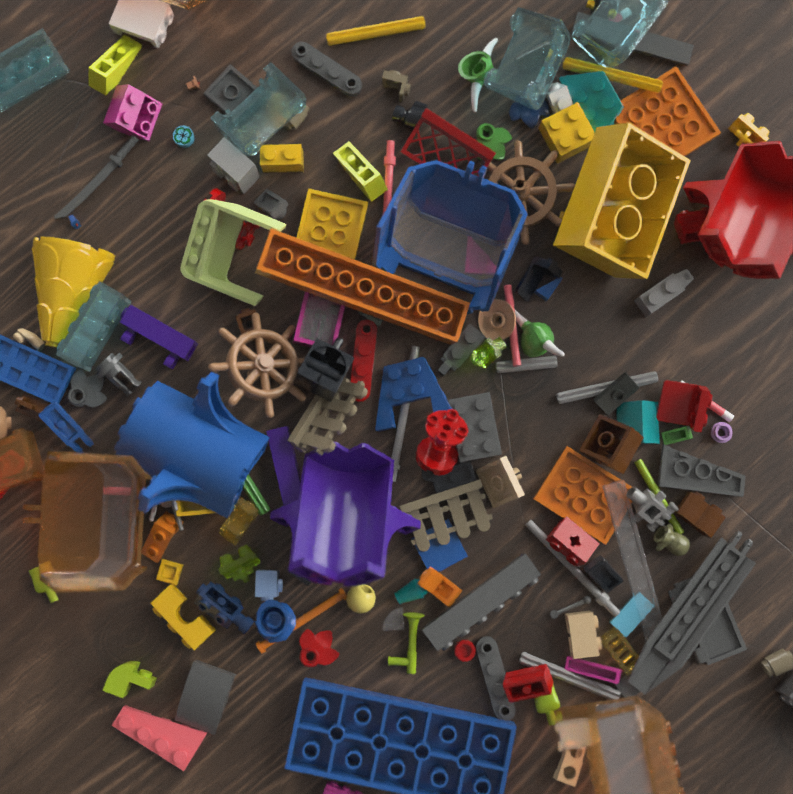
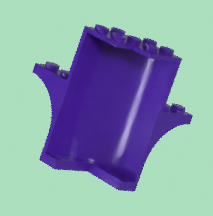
(343, 516)

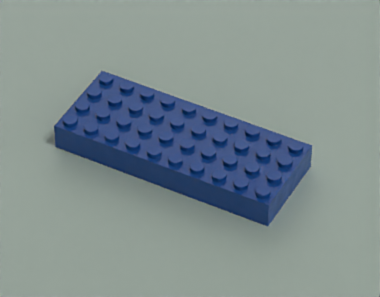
(397, 742)

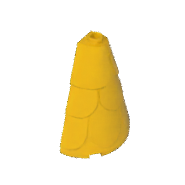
(64, 281)

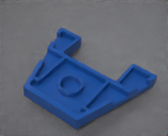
(405, 384)

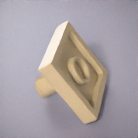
(500, 481)

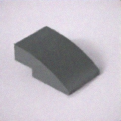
(204, 696)

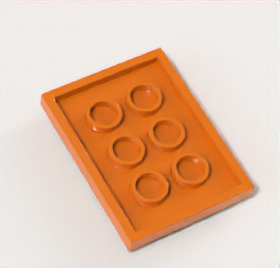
(577, 492)

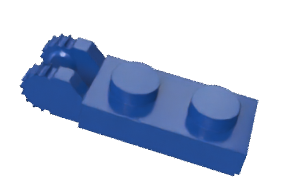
(64, 426)

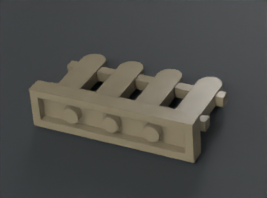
(317, 418)
(456, 510)

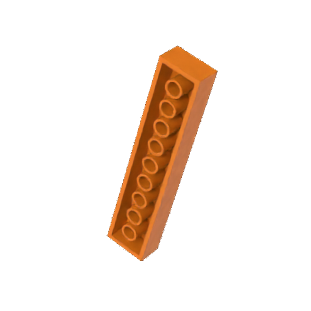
(362, 287)

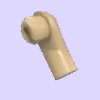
(32, 338)

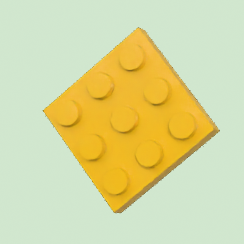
(333, 222)

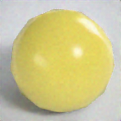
(361, 598)

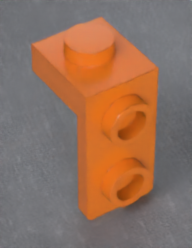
(160, 537)
(439, 586)

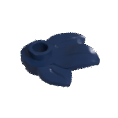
(528, 116)

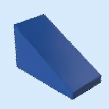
(547, 290)

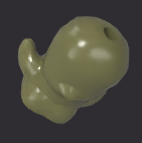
(673, 541)

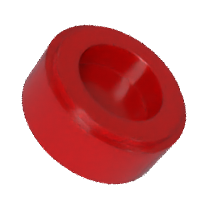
(464, 650)

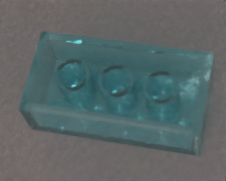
(29, 68)
(93, 326)

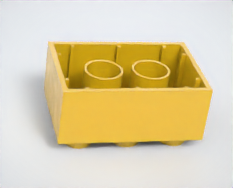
(622, 201)

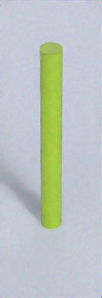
(654, 489)

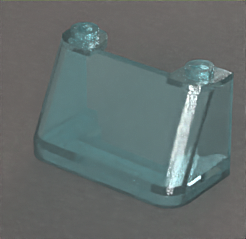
(616, 28)
(530, 58)
(262, 112)

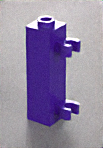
(159, 333)
(285, 464)

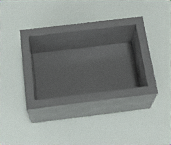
(482, 434)

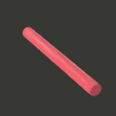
(514, 336)

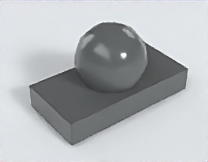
(272, 205)

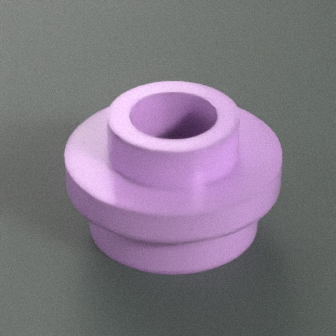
(727, 432)

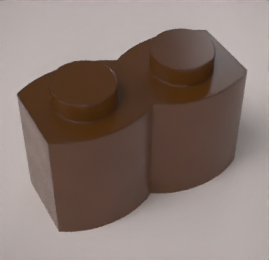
(699, 514)

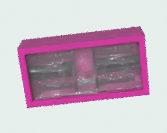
(318, 319)

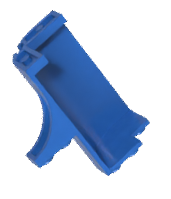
(190, 447)

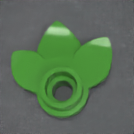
(495, 141)

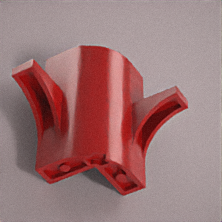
(749, 212)

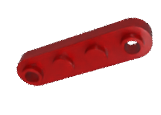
(364, 356)

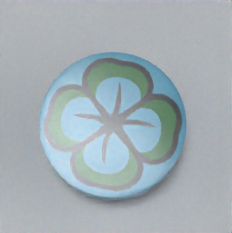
(183, 136)

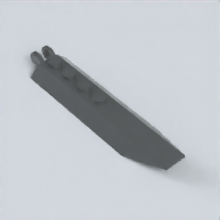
(692, 613)

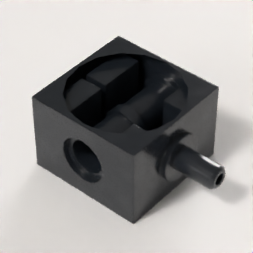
(324, 368)

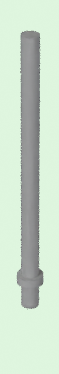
(402, 424)

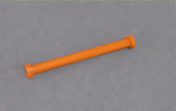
(262, 646)

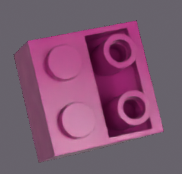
(132, 112)

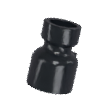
(409, 117)

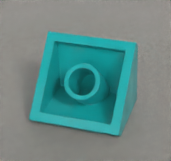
(642, 417)

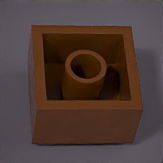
(611, 443)

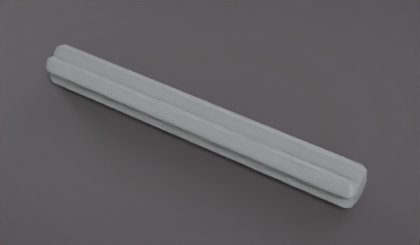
(595, 390)
(572, 677)

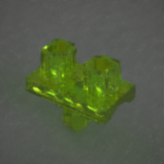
(487, 352)
(241, 567)

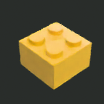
(567, 132)

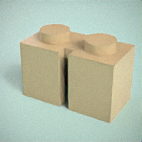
(583, 637)

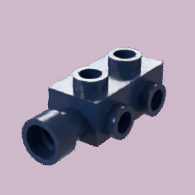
(222, 607)

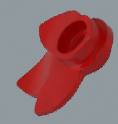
(319, 646)

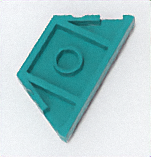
(594, 96)

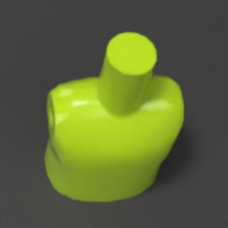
(40, 587)
(548, 704)

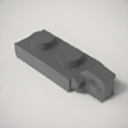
(460, 351)

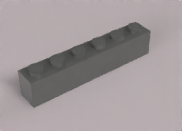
(481, 601)

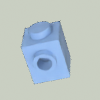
(268, 584)

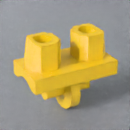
(747, 131)

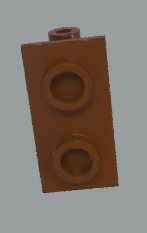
(31, 406)

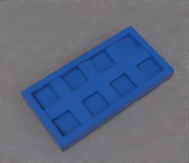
(33, 371)

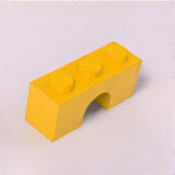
(169, 605)

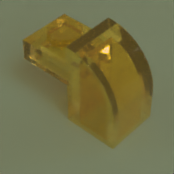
(239, 521)

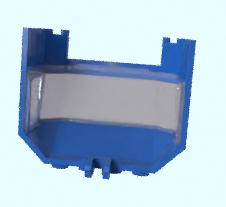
(451, 229)

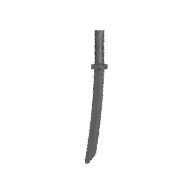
(101, 176)

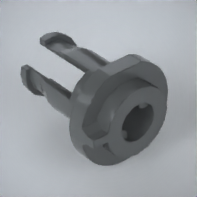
(111, 367)

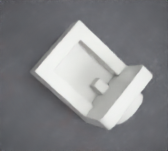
(558, 97)

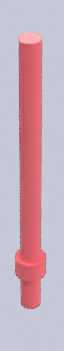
(389, 163)

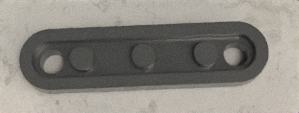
(327, 69)
(494, 677)

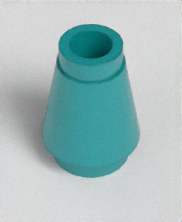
(410, 592)

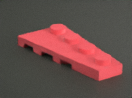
(166, 738)

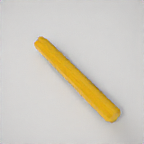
(375, 30)
(614, 75)

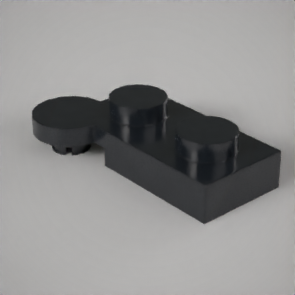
(459, 476)

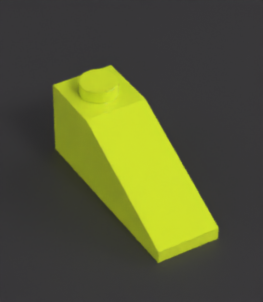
(112, 65)
(361, 171)

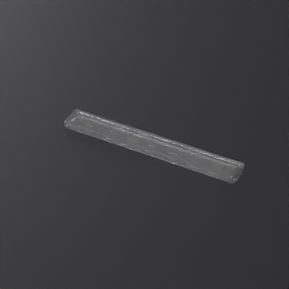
(633, 556)

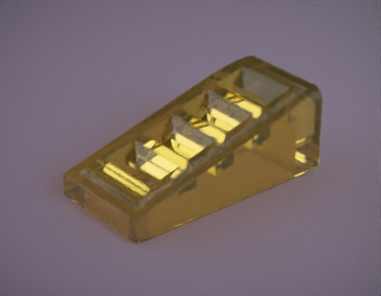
(607, 637)

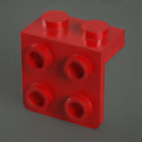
(684, 404)

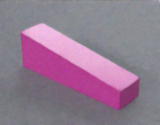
(593, 670)

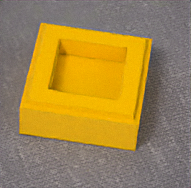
(169, 572)

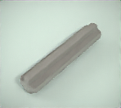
(527, 364)

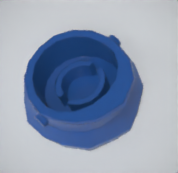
(275, 621)

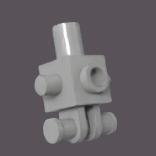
(650, 507)

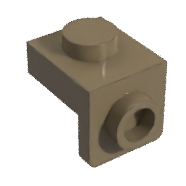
(397, 81)

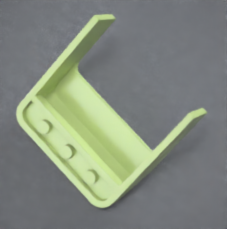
(213, 246)

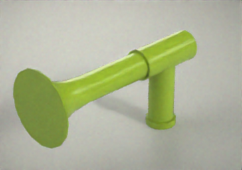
(410, 661)

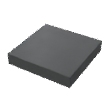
(229, 89)

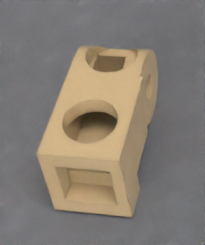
(570, 766)

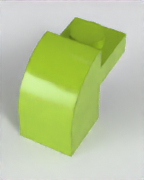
(123, 676)

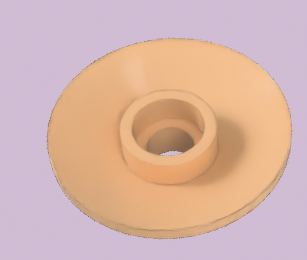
(489, 320)

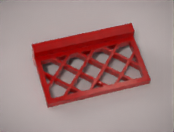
(453, 133)

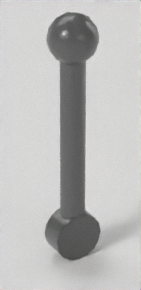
(554, 614)

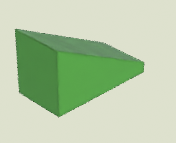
(677, 435)

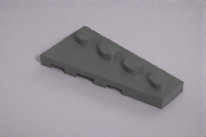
(694, 474)

